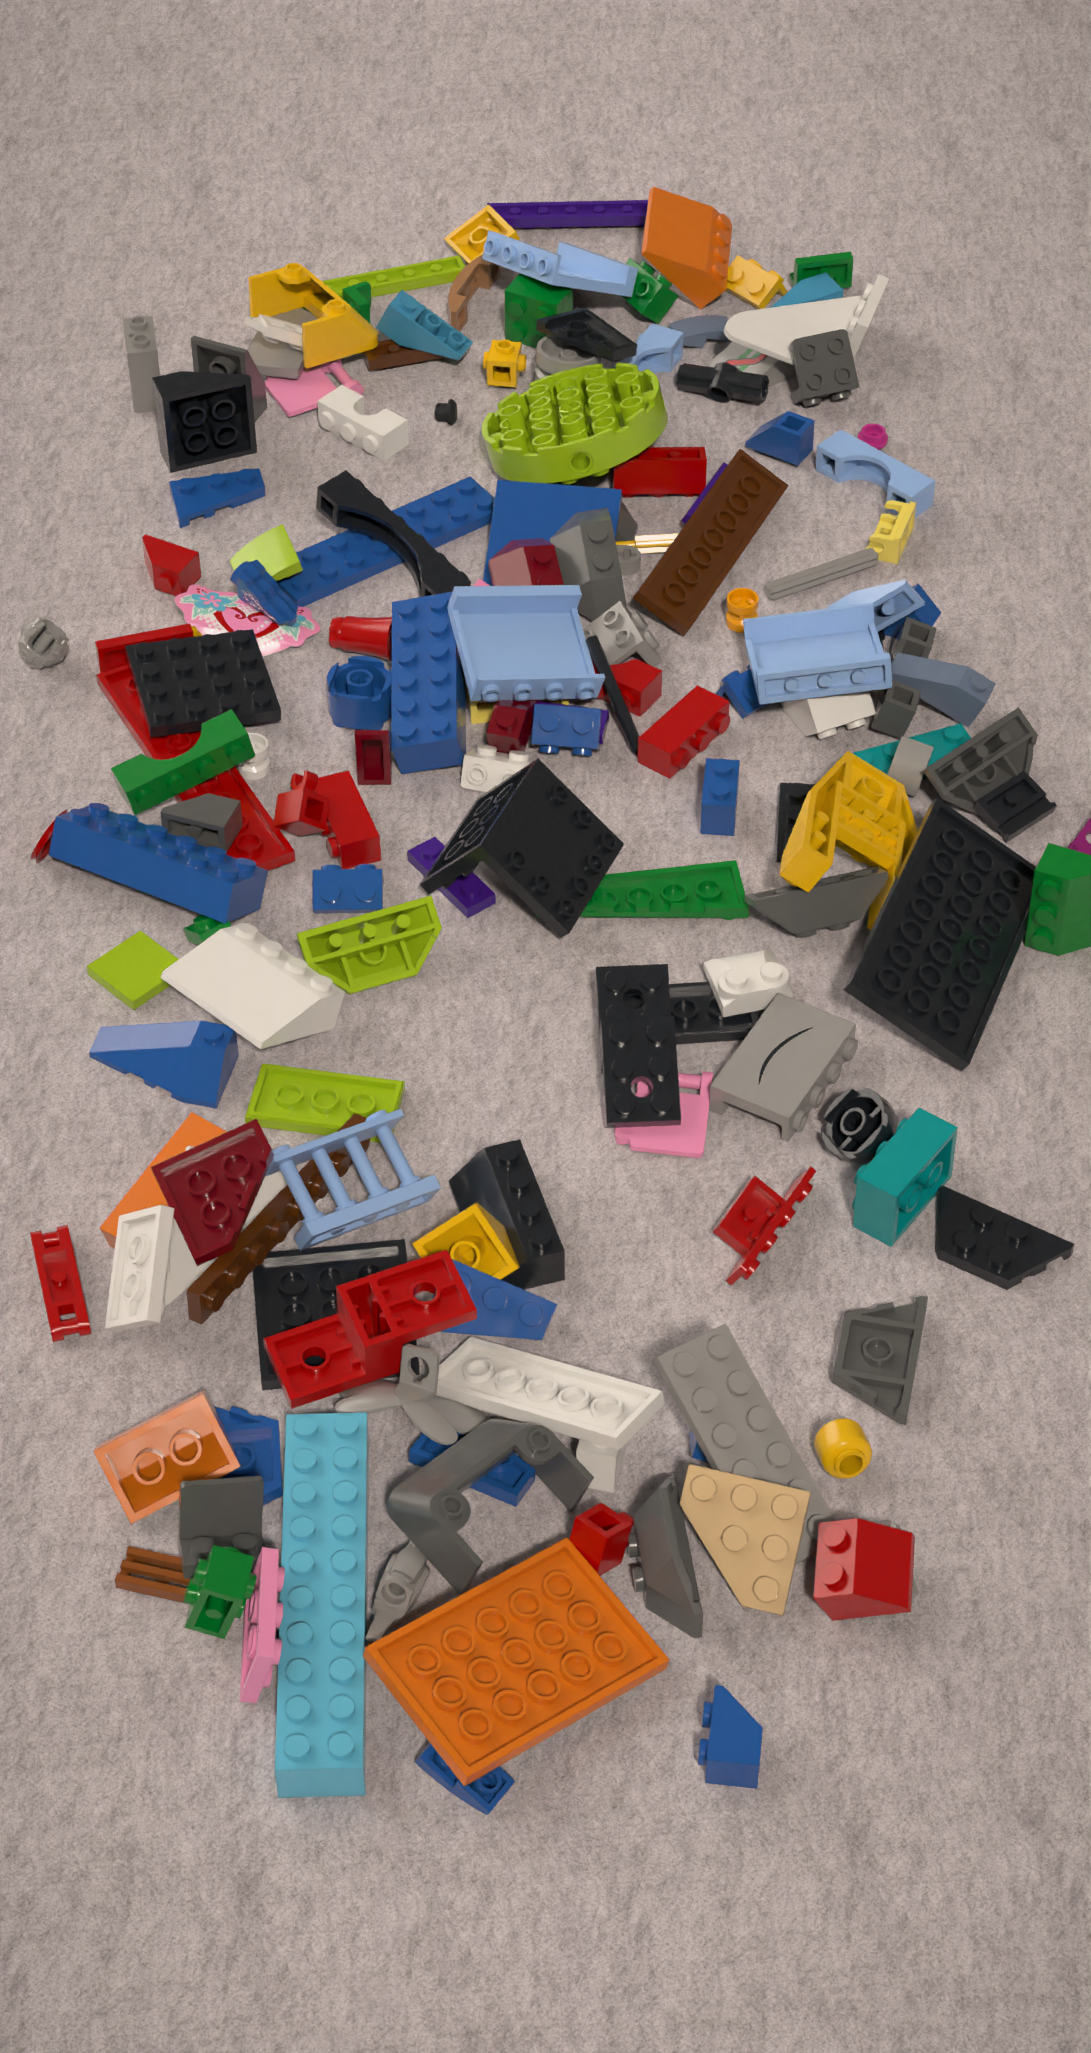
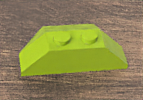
(373, 946)

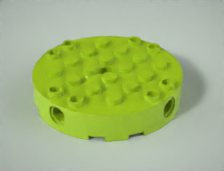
(575, 424)

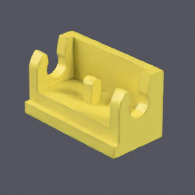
(893, 531)

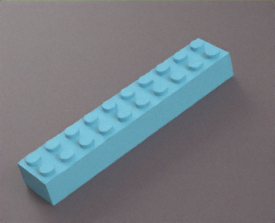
(324, 1607)

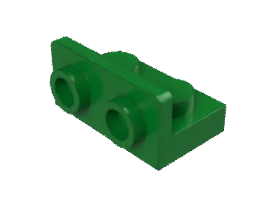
(837, 266)

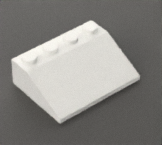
(256, 987)

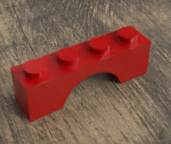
(638, 684)

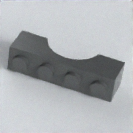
(899, 704)

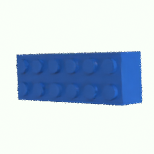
(426, 686)
(158, 862)

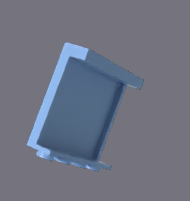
(568, 268)
(522, 643)
(816, 654)

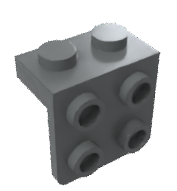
(823, 367)

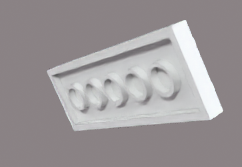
(547, 1393)

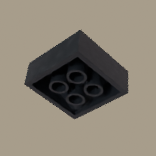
(203, 418)

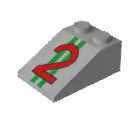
(755, 362)

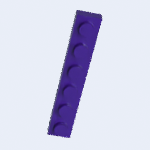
(573, 213)

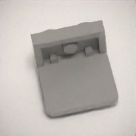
(622, 635)

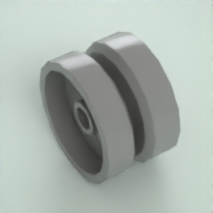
(557, 356)

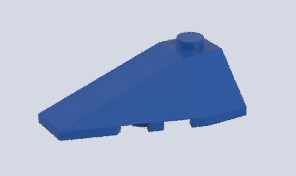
(181, 1057)

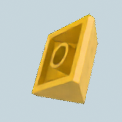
(473, 1240)

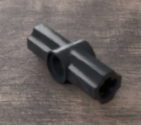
(722, 382)

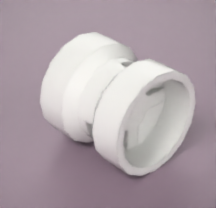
(260, 764)

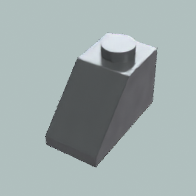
(207, 818)

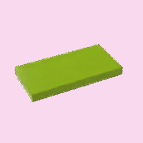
(318, 1099)

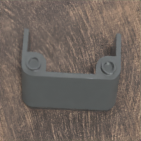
(431, 1500)

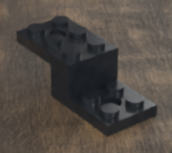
(637, 1046)

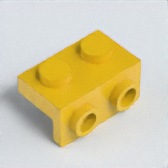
(752, 283)

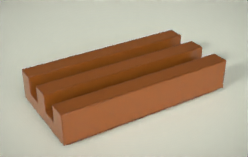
(156, 1565)

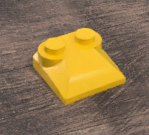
(471, 236)

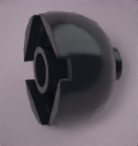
(858, 1125)

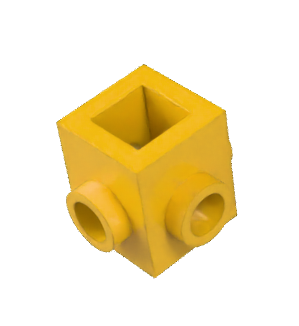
(504, 363)

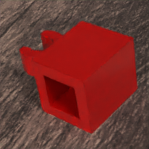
(302, 809)
(601, 1536)

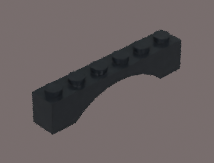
(354, 507)

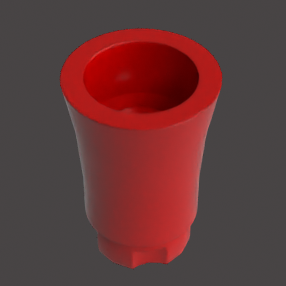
(362, 635)

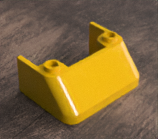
(339, 327)

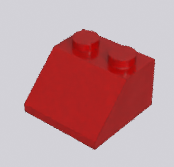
(863, 1569)

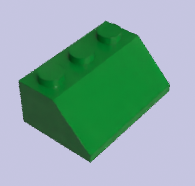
(1060, 902)

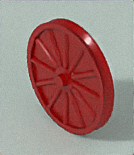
(43, 846)

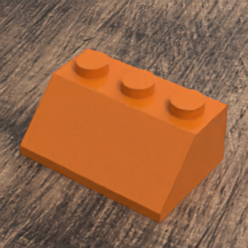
(164, 1451)

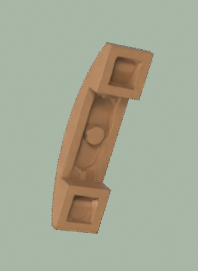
(475, 275)

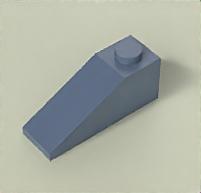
(945, 685)

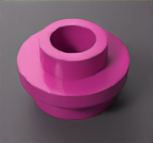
(874, 435)

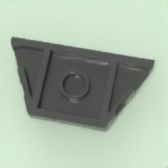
(881, 1355)

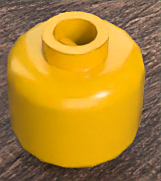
(843, 1448)

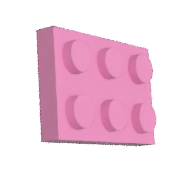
(260, 1622)

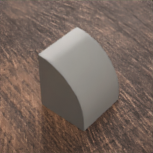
(909, 764)

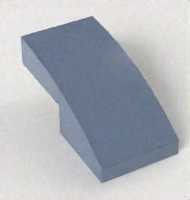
(700, 328)

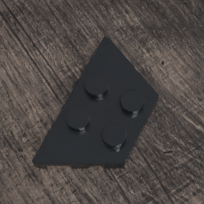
(993, 1242)

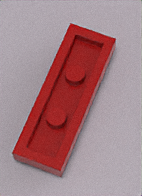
(112, 651)

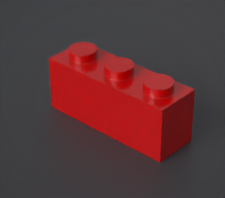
(662, 472)
(683, 732)
(349, 826)

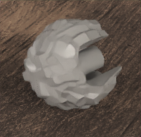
(42, 643)

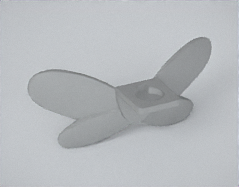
(432, 1415)

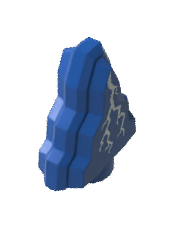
(263, 593)

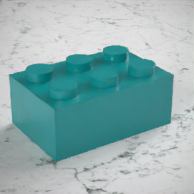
(904, 1176)

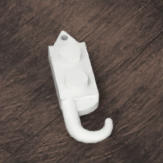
(277, 330)

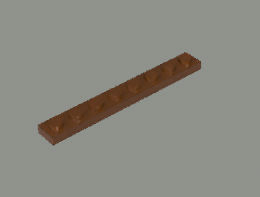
(261, 1236)

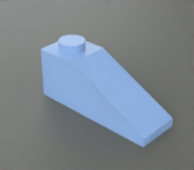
(890, 601)

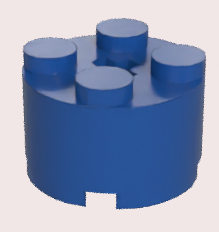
(359, 693)

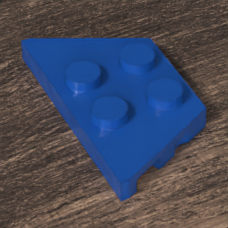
(257, 1448)

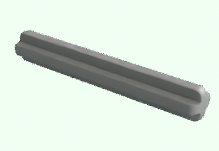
(821, 574)

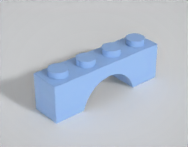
(657, 349)
(849, 458)

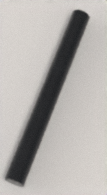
(614, 692)

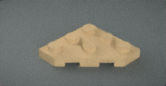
(749, 1531)

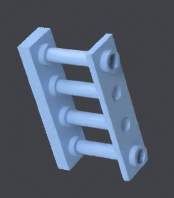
(348, 1213)

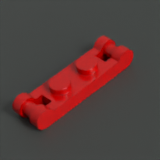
(60, 1283)

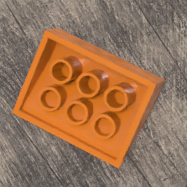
(688, 244)

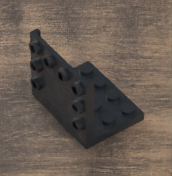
(536, 842)

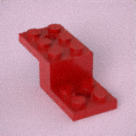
(370, 1328)

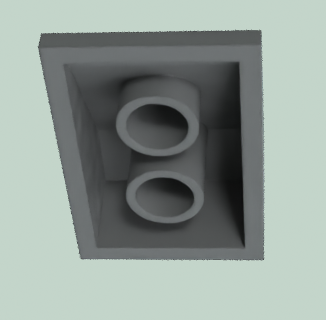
(224, 358)

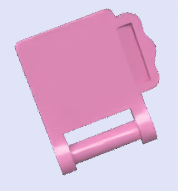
(302, 394)
(676, 1140)

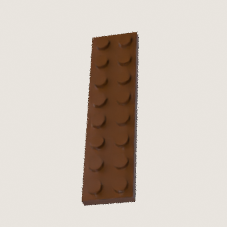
(710, 542)

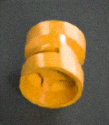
(741, 605)

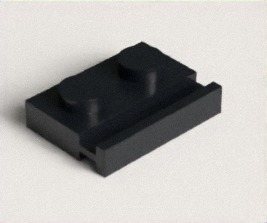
(1014, 806)

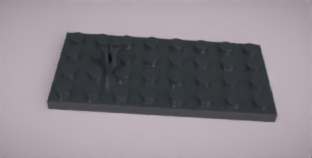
(946, 935)

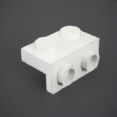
(486, 768)

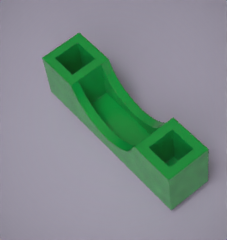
(151, 781)

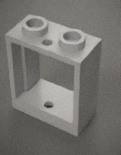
(142, 360)

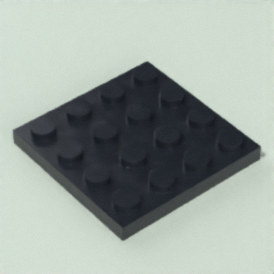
(199, 679)

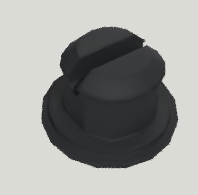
(446, 412)

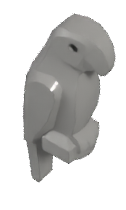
(398, 1590)

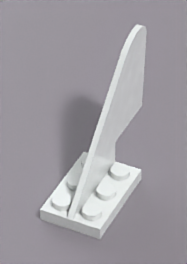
(776, 327)
(155, 1262)

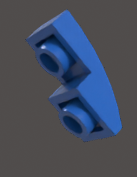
(480, 1794)

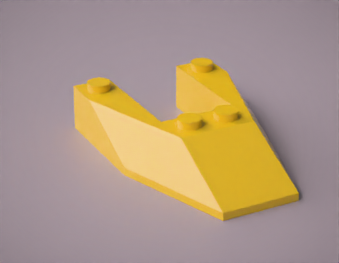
(860, 814)

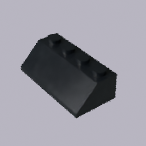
(507, 1189)

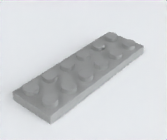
(737, 1421)

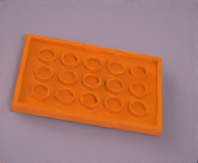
(515, 1660)

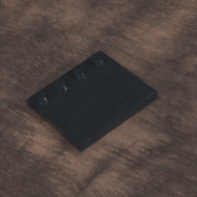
(301, 1289)

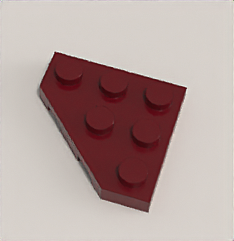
(215, 1188)

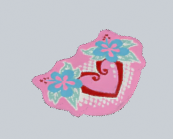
(224, 612)

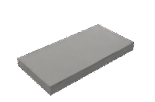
(279, 359)

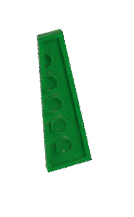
(672, 892)

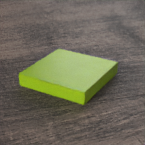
(133, 969)

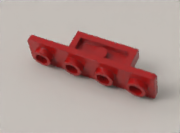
(755, 1217)

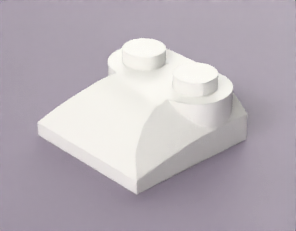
(747, 981)

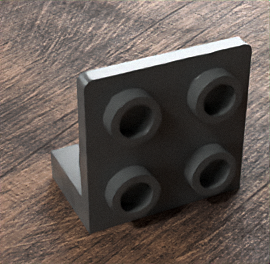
(219, 1514)

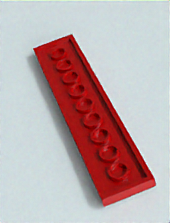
(257, 837)

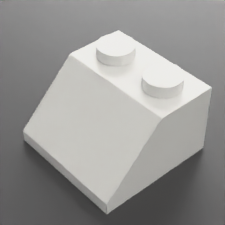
(826, 713)

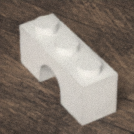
(377, 434)

